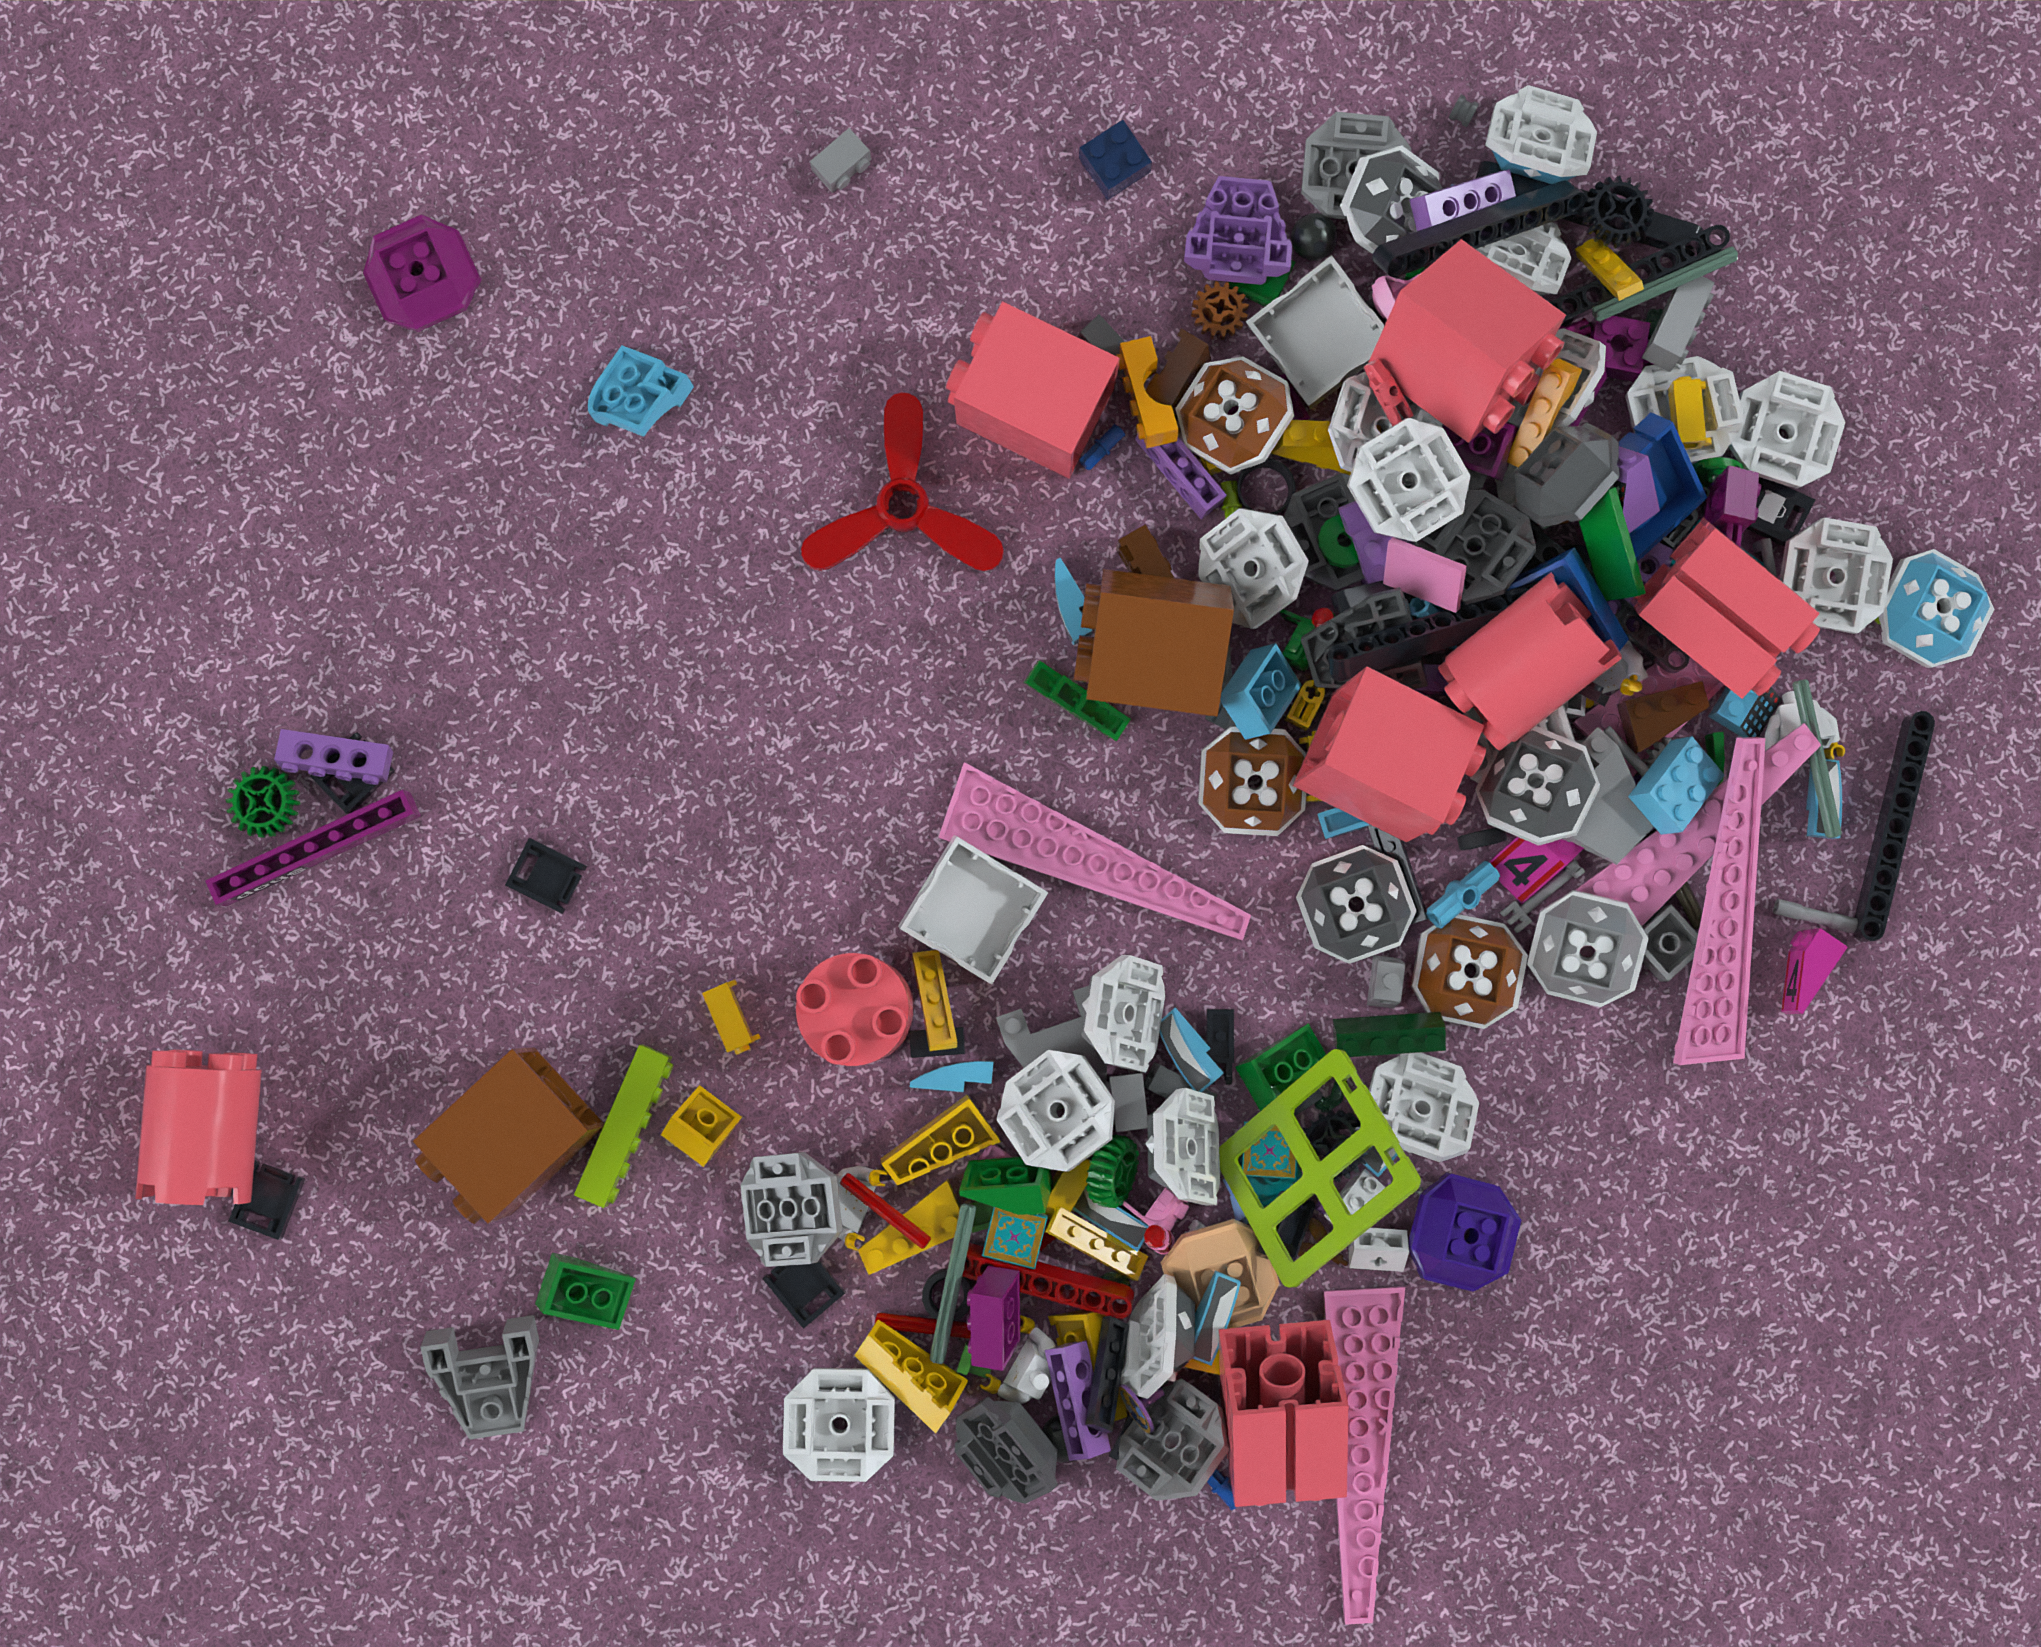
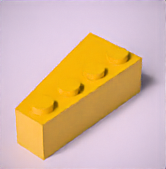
(949, 1136)
(933, 1214)
(907, 1371)

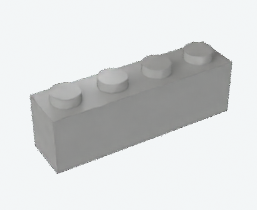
(1677, 323)

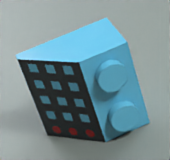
(1747, 715)

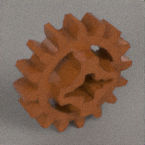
(1230, 313)

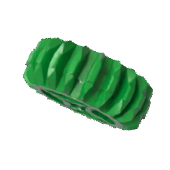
(255, 808)
(1112, 1172)

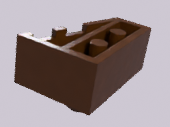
(1179, 371)
(1142, 554)
(1658, 714)

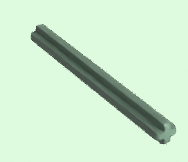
(1666, 283)
(1818, 761)
(952, 1283)

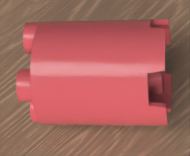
(1527, 662)
(854, 1009)
(198, 1127)

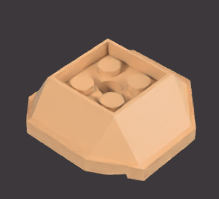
(1231, 1250)

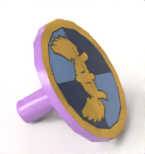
(1137, 1407)

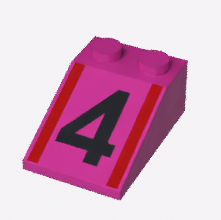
(1529, 867)
(1808, 966)

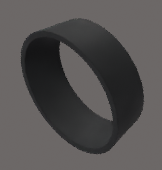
(1277, 466)

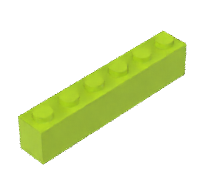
(623, 1126)

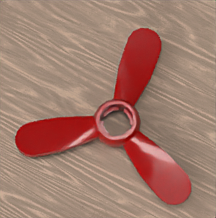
(949, 531)

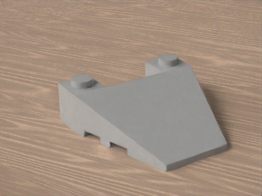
(1613, 820)
(1061, 1037)
(485, 1384)

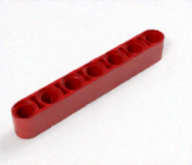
(1054, 1289)

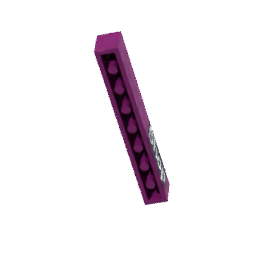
(313, 848)

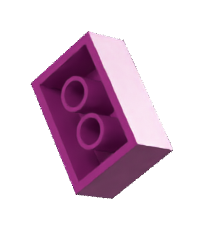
(994, 1318)

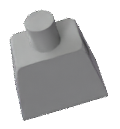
(1386, 982)

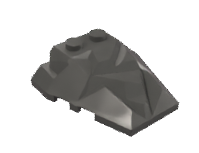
(1366, 617)

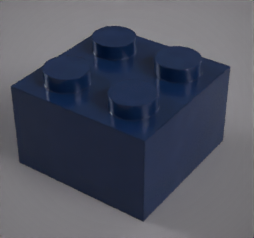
(1115, 159)

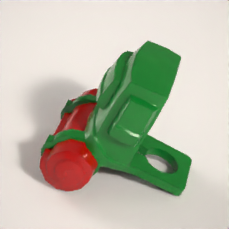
(1294, 651)

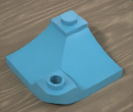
(636, 391)

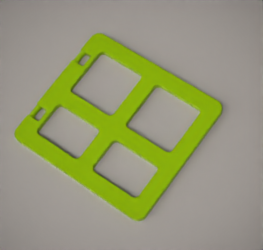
(1317, 1174)

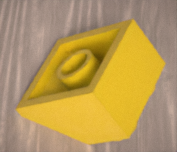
(701, 1125)

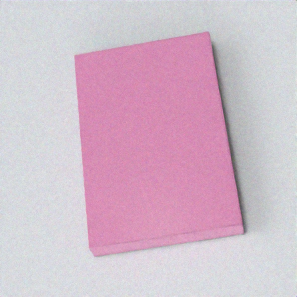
(1424, 574)

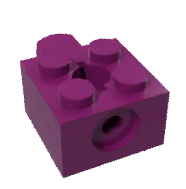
(1623, 355)
(1733, 502)

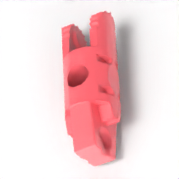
(1387, 392)

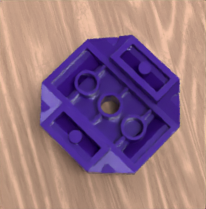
(1439, 1228)

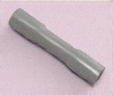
(1832, 920)

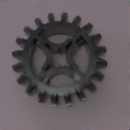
(1607, 193)
(1326, 1137)

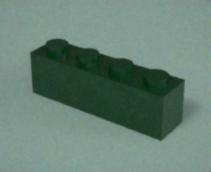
(1390, 1034)

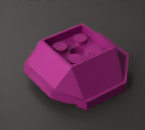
(440, 290)

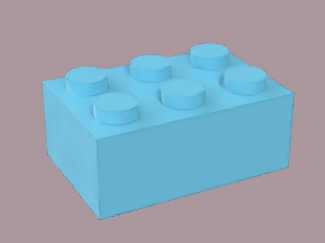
(1260, 691)
(1676, 785)

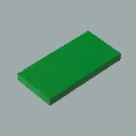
(1611, 549)

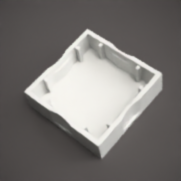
(1319, 332)
(972, 909)

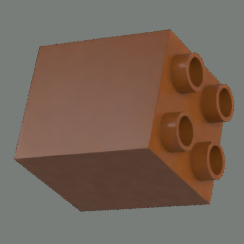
(1155, 642)
(506, 1136)

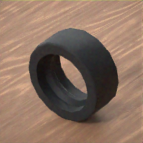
(927, 1300)

